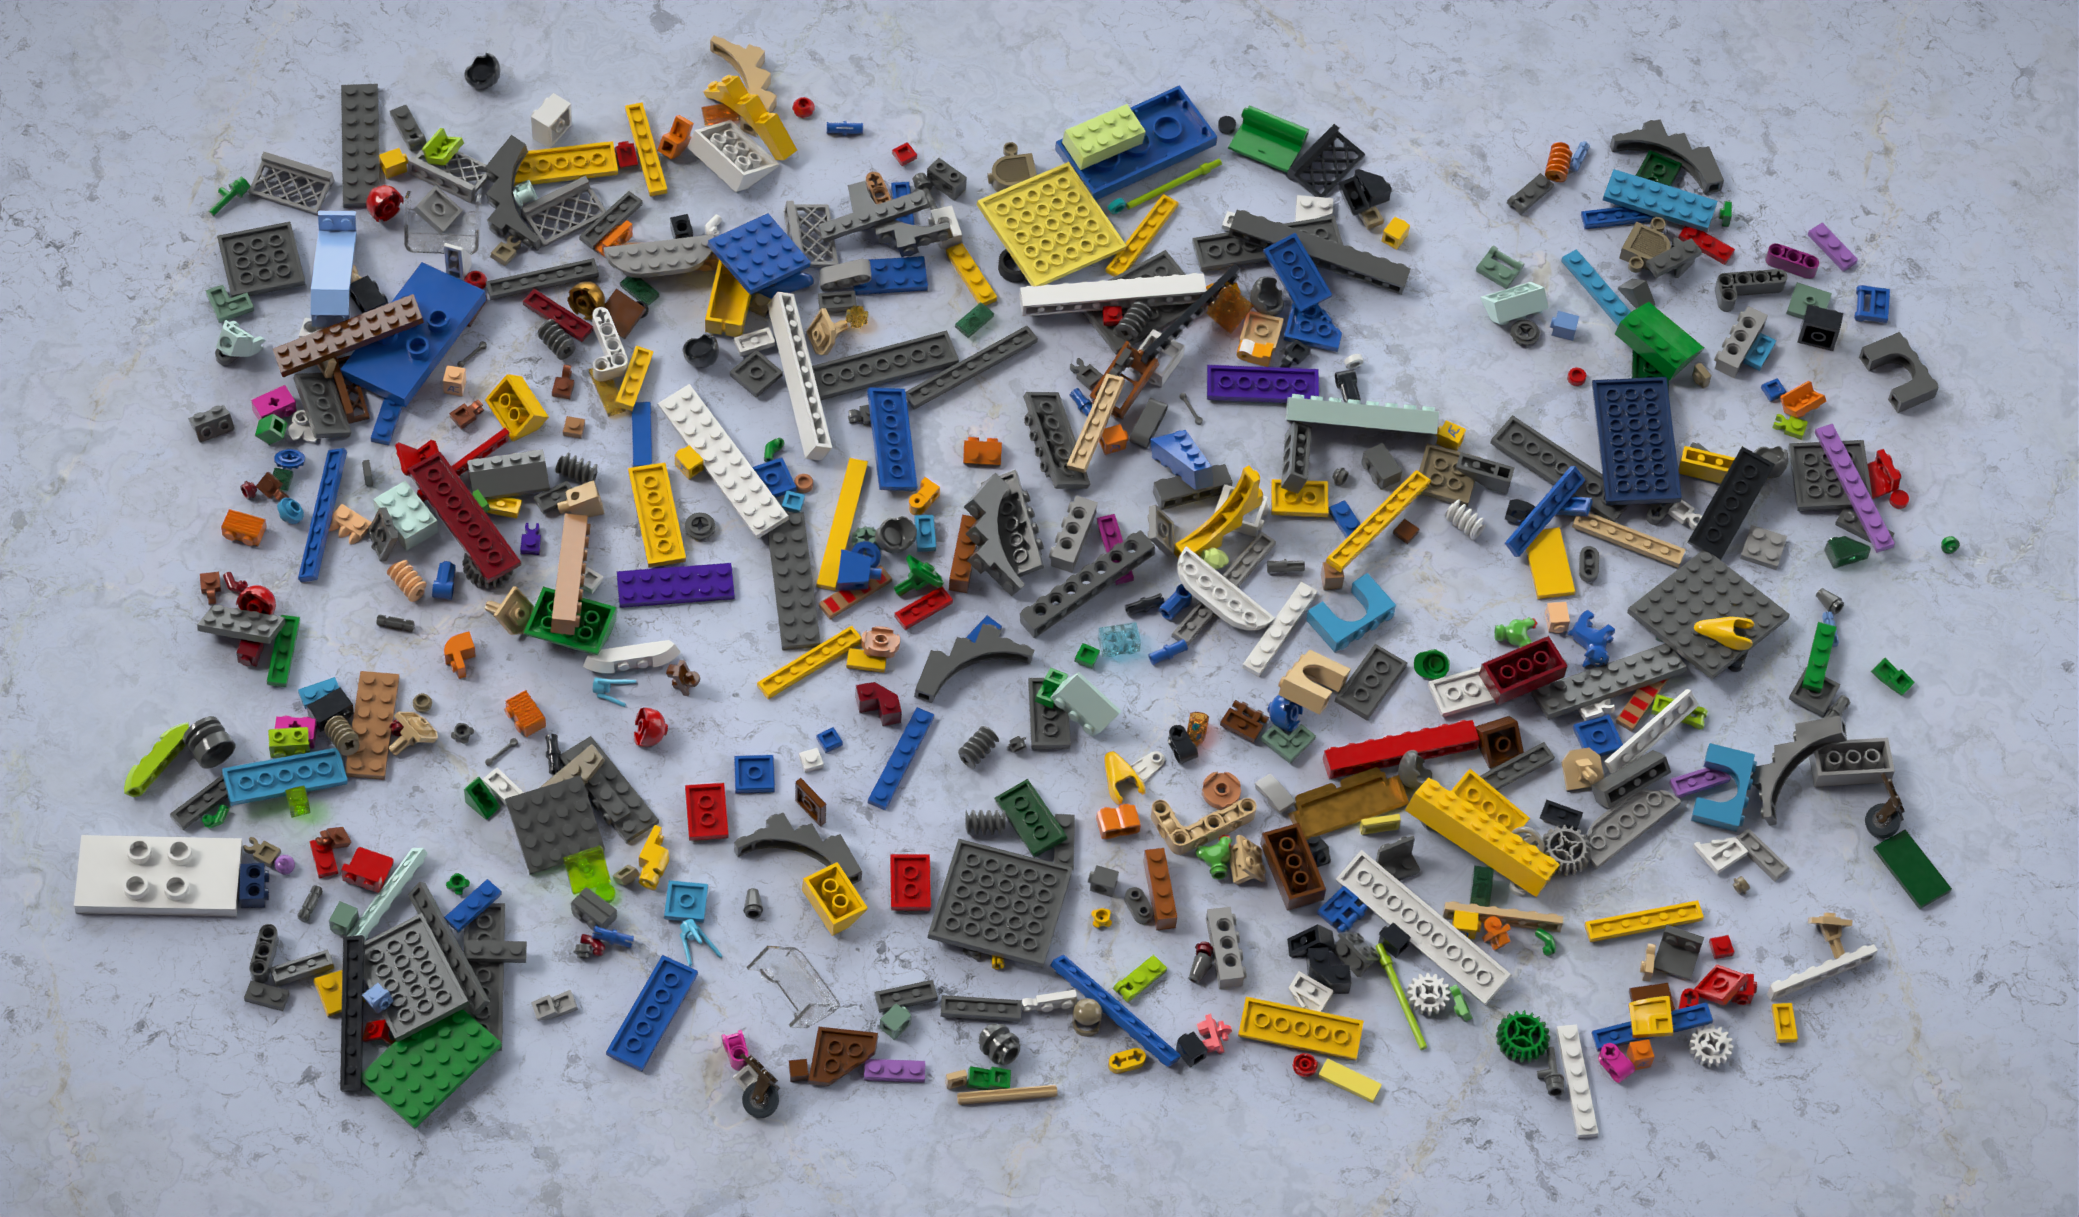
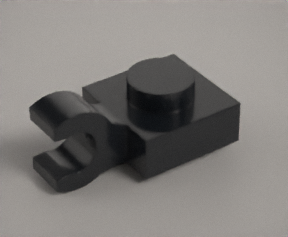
(1295, 353)

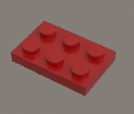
(706, 811)
(910, 882)

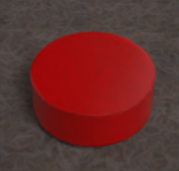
(1576, 376)
(1899, 499)

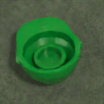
(1431, 664)

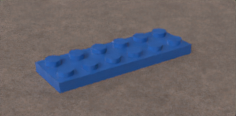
(892, 439)
(652, 1013)

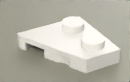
(1313, 207)
(1721, 853)
(1309, 992)

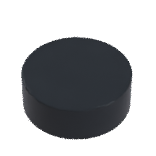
(1226, 124)

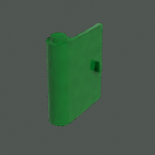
(1268, 138)

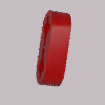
(1683, 999)

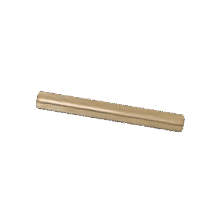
(1007, 1094)

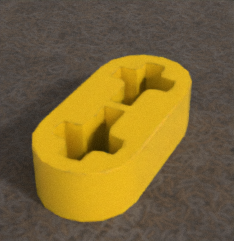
(1126, 1060)

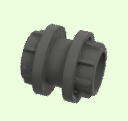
(999, 1044)

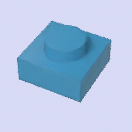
(793, 502)

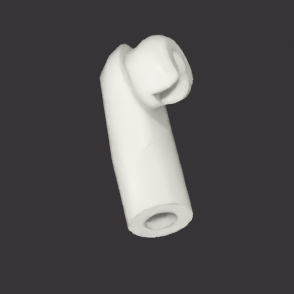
(711, 226)

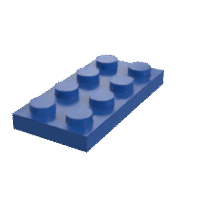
(1297, 272)
(895, 276)

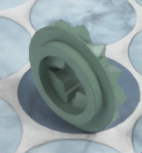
(858, 536)

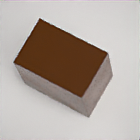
(798, 1070)

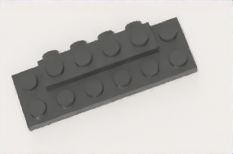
(1053, 439)
(1017, 529)
(614, 796)

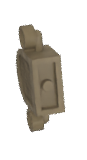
(1011, 168)
(1644, 244)

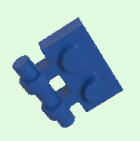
(1338, 905)

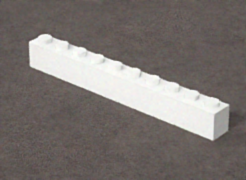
(1120, 292)
(799, 376)

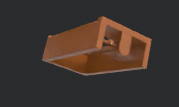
(1137, 365)

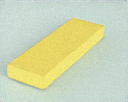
(1349, 1080)

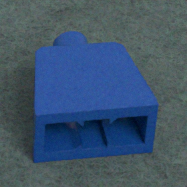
(855, 571)

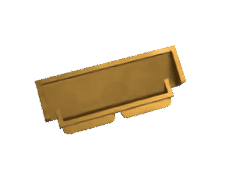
(1357, 799)

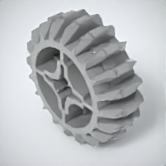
(1572, 843)

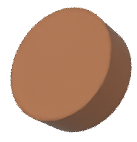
(803, 483)

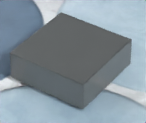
(367, 473)

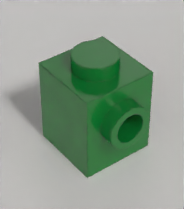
(271, 429)

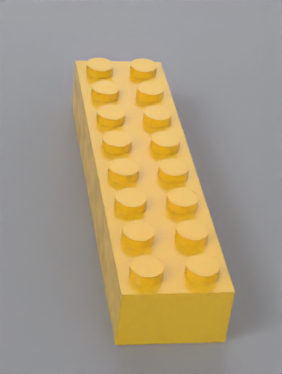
(1482, 837)

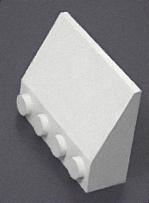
(732, 155)

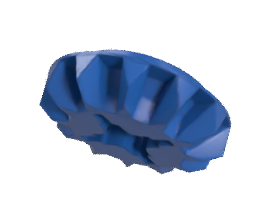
(296, 459)
(871, 550)

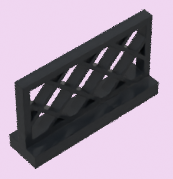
(1317, 150)

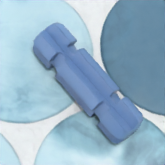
(1579, 156)
(1828, 619)

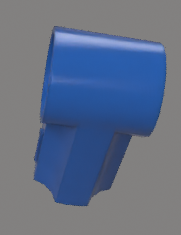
(443, 585)
(1176, 602)

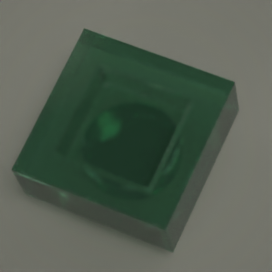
(284, 476)

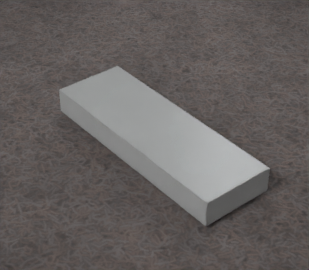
(1762, 855)

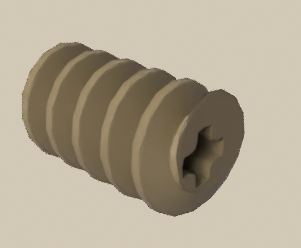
(342, 735)

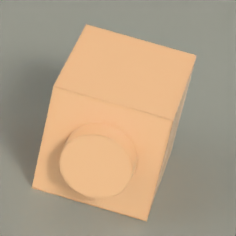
(454, 380)
(1557, 617)

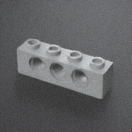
(1747, 330)
(1067, 559)
(1226, 976)

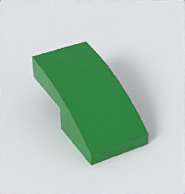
(1890, 676)
(1050, 684)
(988, 1079)

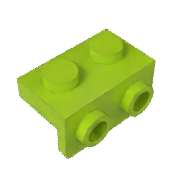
(441, 148)
(288, 742)

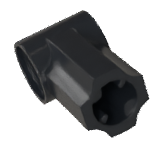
(1347, 383)

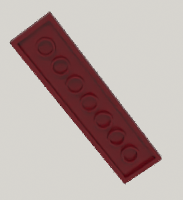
(464, 517)

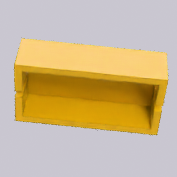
(727, 304)

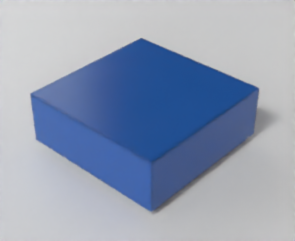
(1773, 389)
(829, 740)

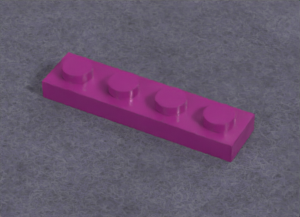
(1110, 537)

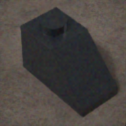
(1374, 187)
(1353, 196)
(1310, 938)

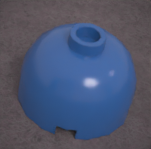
(1284, 713)

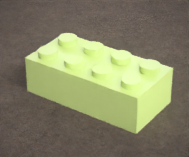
(1103, 136)

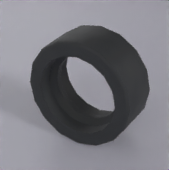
(1007, 274)

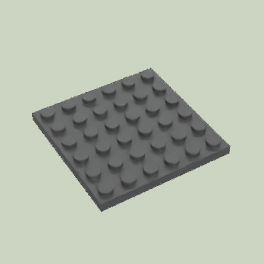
(1705, 591)
(1000, 903)

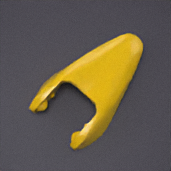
(1722, 631)
(1118, 770)

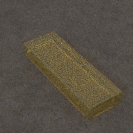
(607, 393)

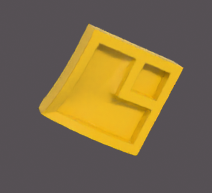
(330, 992)
(1651, 1017)

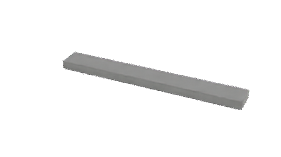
(1236, 574)

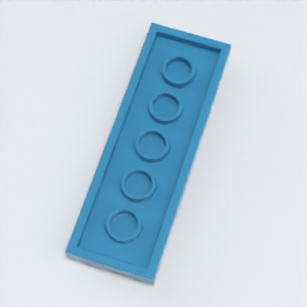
(1660, 200)
(272, 777)

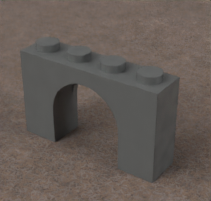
(1897, 350)

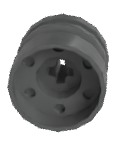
(209, 742)

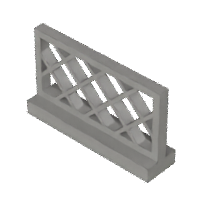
(296, 169)
(444, 180)
(553, 201)
(794, 232)

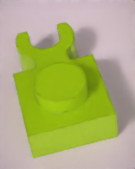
(1793, 427)

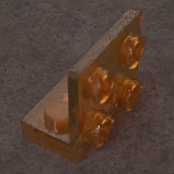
(1229, 309)

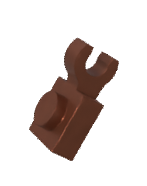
(563, 385)
(466, 414)
(270, 486)
(210, 584)
(336, 837)

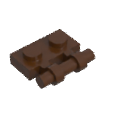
(1241, 724)

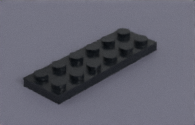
(1731, 503)

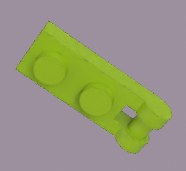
(1697, 722)
(1140, 978)

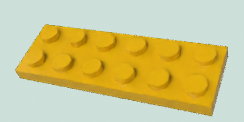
(568, 163)
(656, 515)
(1300, 1028)

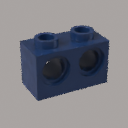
(253, 885)

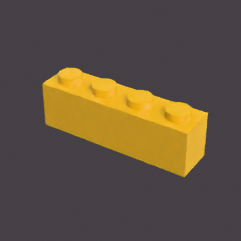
(1704, 464)

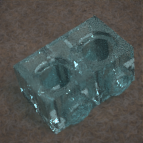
(1118, 635)

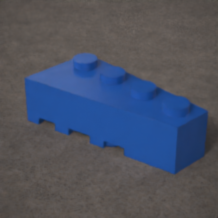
(1184, 458)

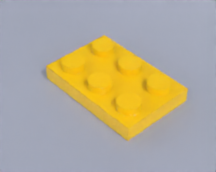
(1309, 502)

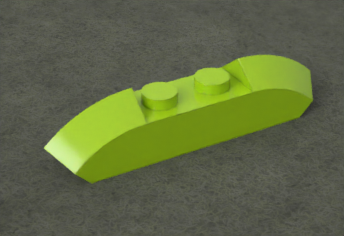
(153, 764)

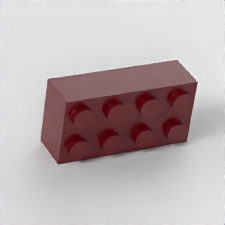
(1523, 670)

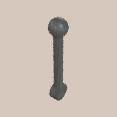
(482, 345)
(1198, 420)
(513, 742)

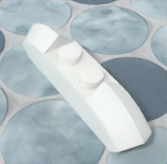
(632, 656)

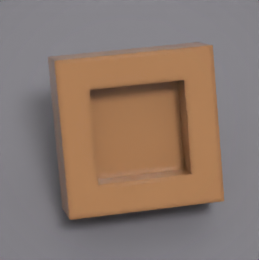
(574, 427)

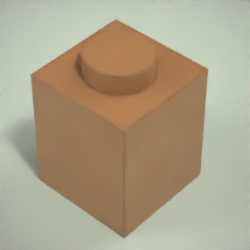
(1331, 577)

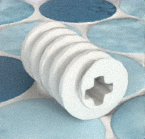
(1464, 520)

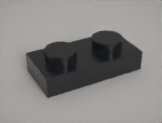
(1561, 815)

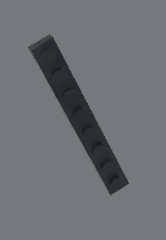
(1189, 315)
(352, 1013)

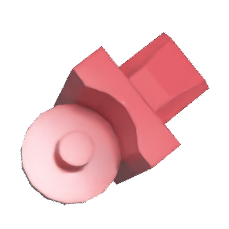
(1210, 1026)

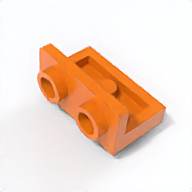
(616, 237)
(1801, 400)
(982, 451)

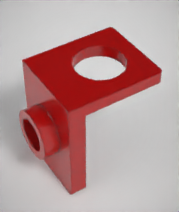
(377, 1030)

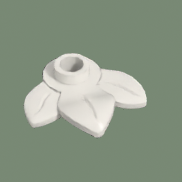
(301, 428)

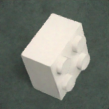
(551, 120)

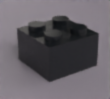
(1820, 327)

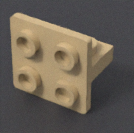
(1246, 861)

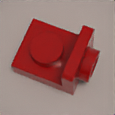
(626, 154)

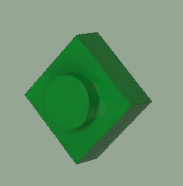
(1726, 213)
(1087, 655)

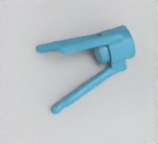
(603, 686)
(692, 931)

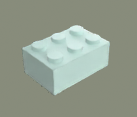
(408, 514)

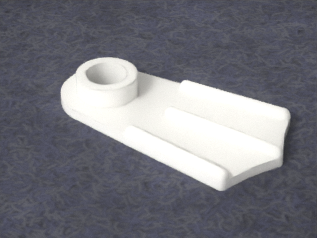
(1147, 766)

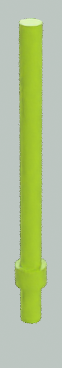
(1202, 170)
(1386, 963)

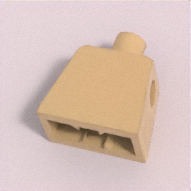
(582, 501)

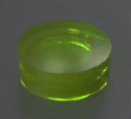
(606, 892)

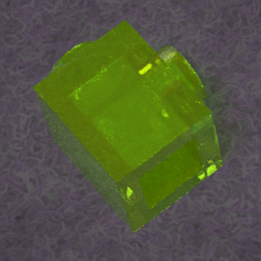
(297, 801)

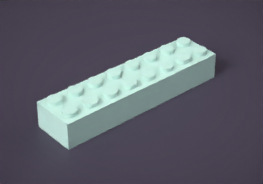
(1362, 415)

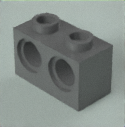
(946, 179)

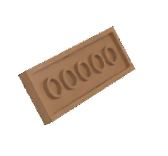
(371, 723)

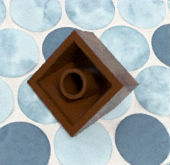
(1499, 741)

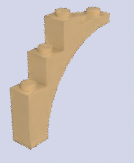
(747, 64)

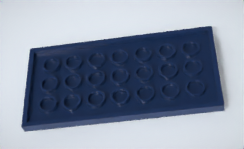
(1636, 441)

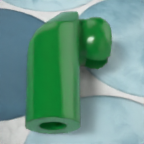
(773, 447)
(218, 819)
(1550, 947)

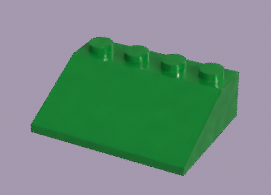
(1658, 340)
(593, 630)

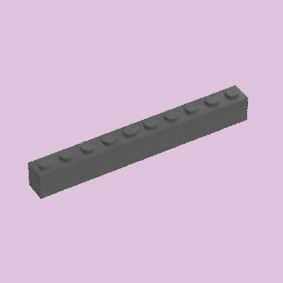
(1323, 252)

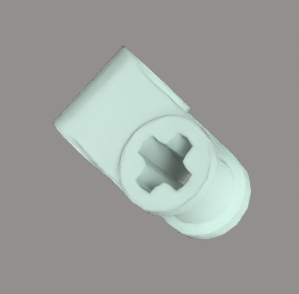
(524, 193)

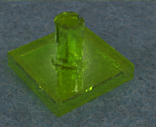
(586, 869)

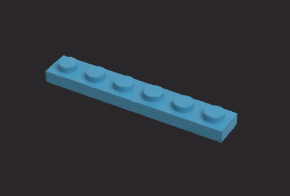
(1595, 286)

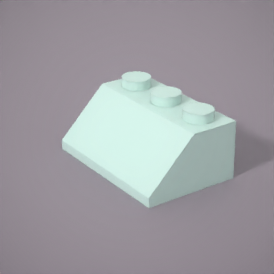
(1515, 302)
(1085, 704)

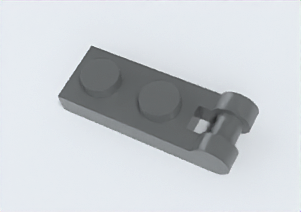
(407, 127)
(1530, 193)

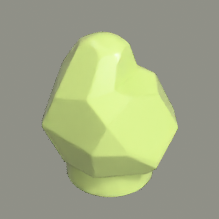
(1215, 558)

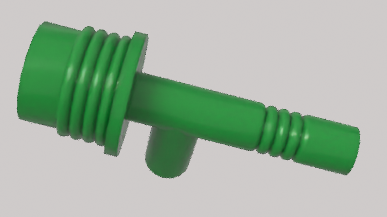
(238, 188)

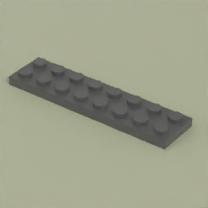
(359, 143)
(1224, 251)
(884, 365)
(1552, 462)
(793, 584)
(1608, 681)
(489, 927)

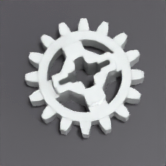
(1429, 998)
(1712, 1044)

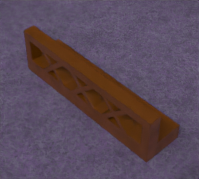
(347, 404)

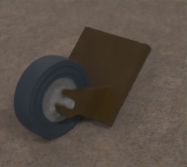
(1885, 818)
(760, 1097)

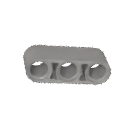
(845, 275)

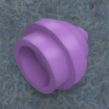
(284, 864)

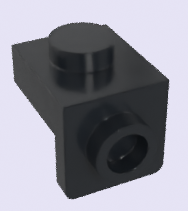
(1319, 851)

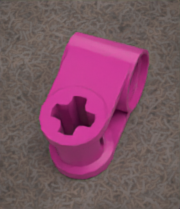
(735, 1046)
(1615, 1062)

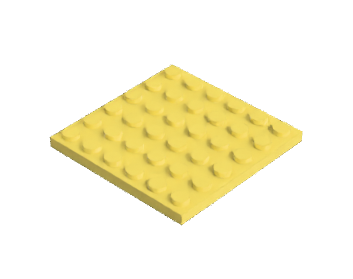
(1051, 225)

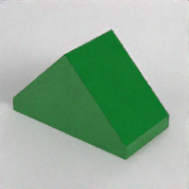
(480, 798)

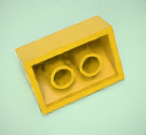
(516, 407)
(833, 898)

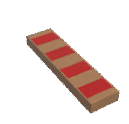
(845, 599)
(1639, 705)

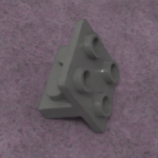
(1355, 952)

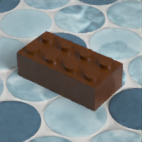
(1293, 866)

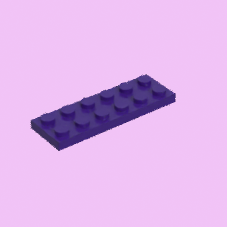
(1260, 383)
(675, 585)

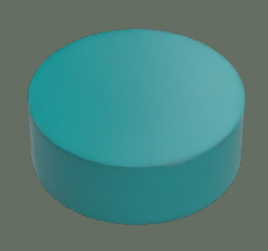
(1116, 206)

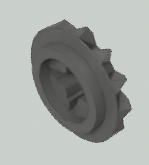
(1525, 326)
(707, 522)

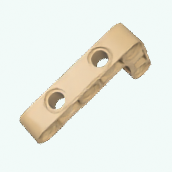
(1200, 832)

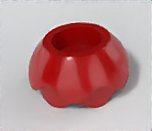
(803, 107)
(476, 275)
(1305, 1059)

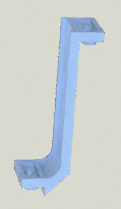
(333, 267)

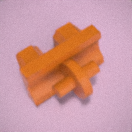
(1496, 935)

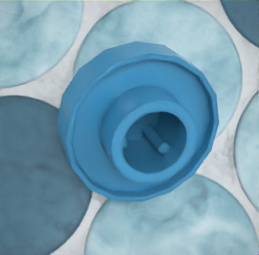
(290, 511)

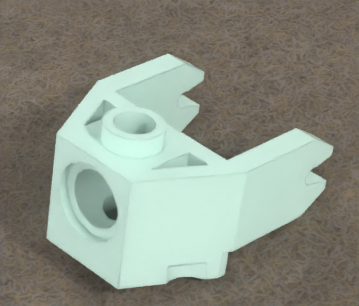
(242, 342)

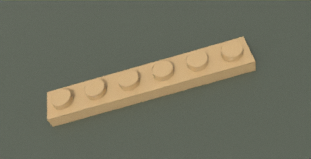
(1095, 423)
(1630, 539)
(1513, 917)

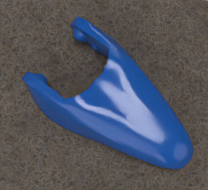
(790, 284)

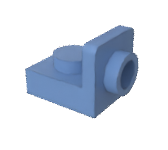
(378, 998)

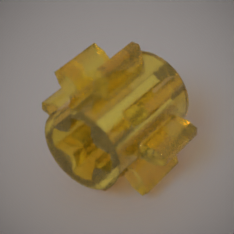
(857, 316)

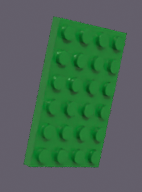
(429, 1066)

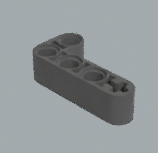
(1736, 284)

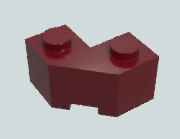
(876, 697)

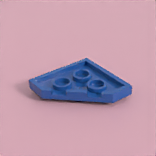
(1313, 329)

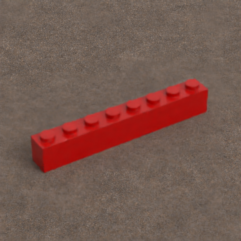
(1390, 749)

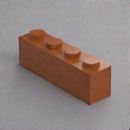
(961, 568)
(1160, 889)

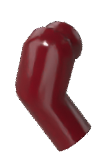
(233, 585)
(597, 944)

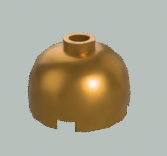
(585, 299)

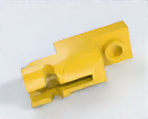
(653, 859)

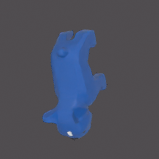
(1592, 639)

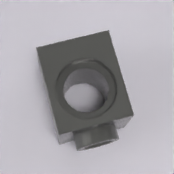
(1103, 880)

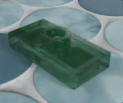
(639, 289)
(974, 320)

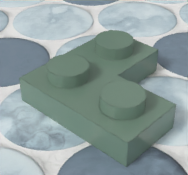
(228, 308)
(1288, 746)

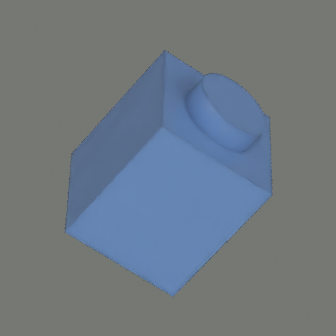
(1564, 325)

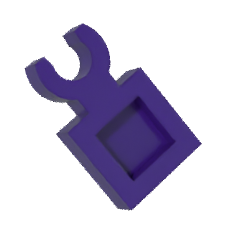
(531, 541)

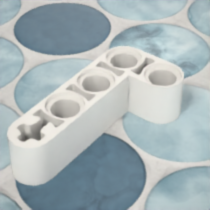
(608, 342)

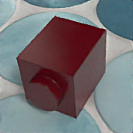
(249, 652)

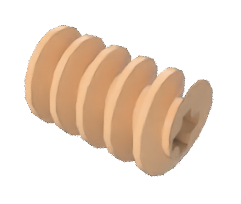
(407, 580)

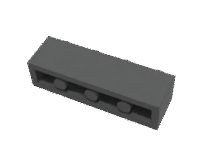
(1176, 492)
(1631, 779)

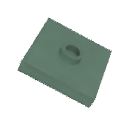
(1807, 295)

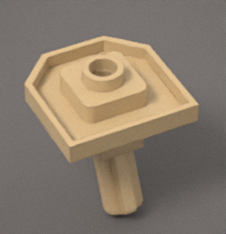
(824, 332)
(512, 612)
(415, 730)
(1581, 768)
(1832, 929)

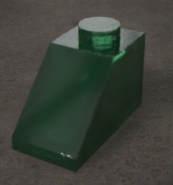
(1845, 551)
(1481, 886)

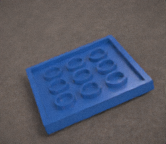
(759, 253)

